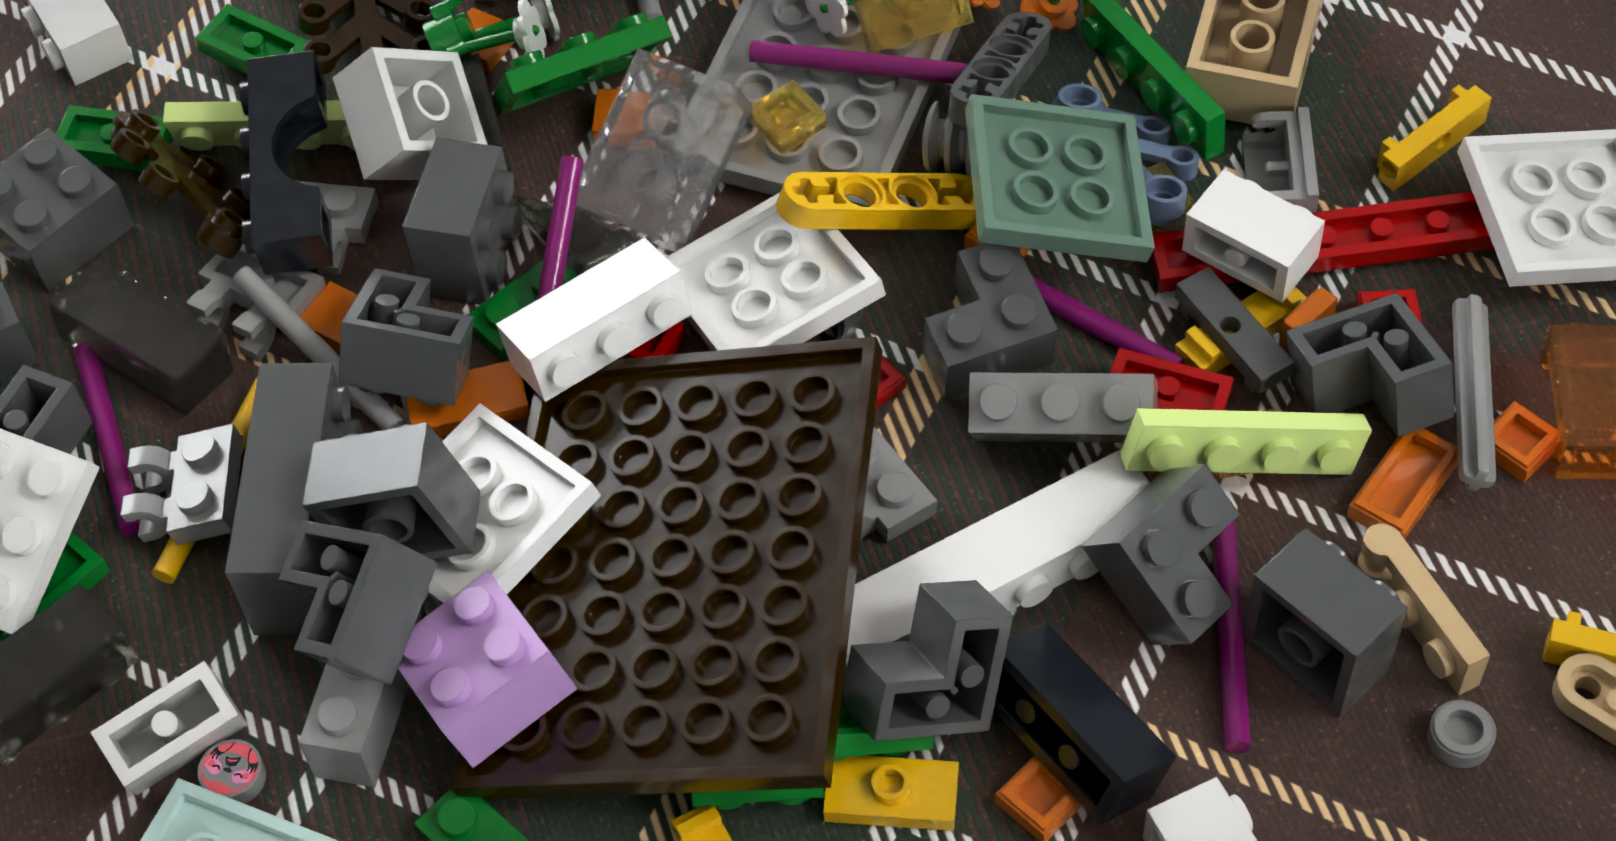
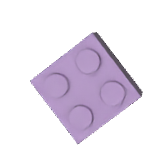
(482, 669)

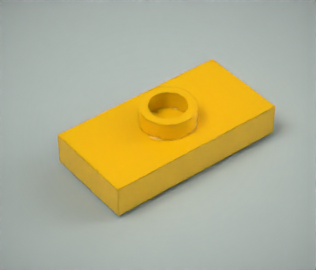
(893, 792)

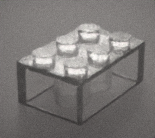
(661, 151)

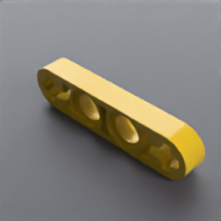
(820, 202)

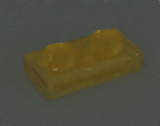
(901, 21)

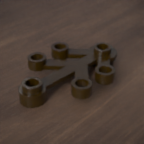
(365, 27)
(138, 137)

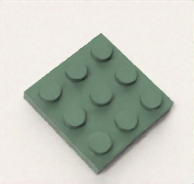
(1058, 179)

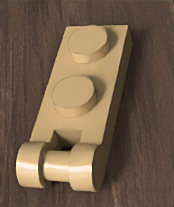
(1446, 638)

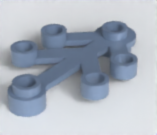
(1164, 192)

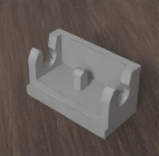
(1283, 158)

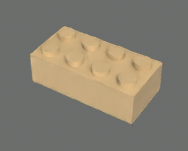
(1253, 53)

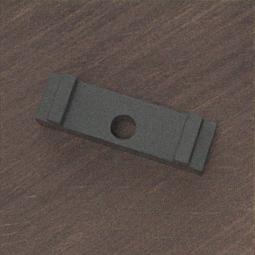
(1250, 347)

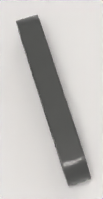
(1002, 62)

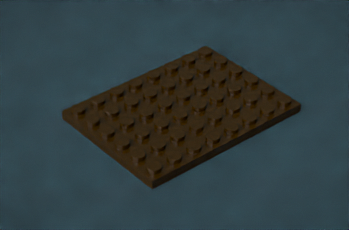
(704, 581)

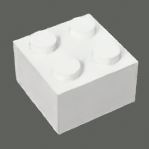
(401, 104)

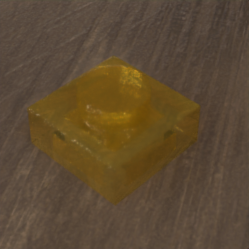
(787, 116)

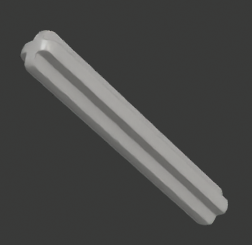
(1473, 393)

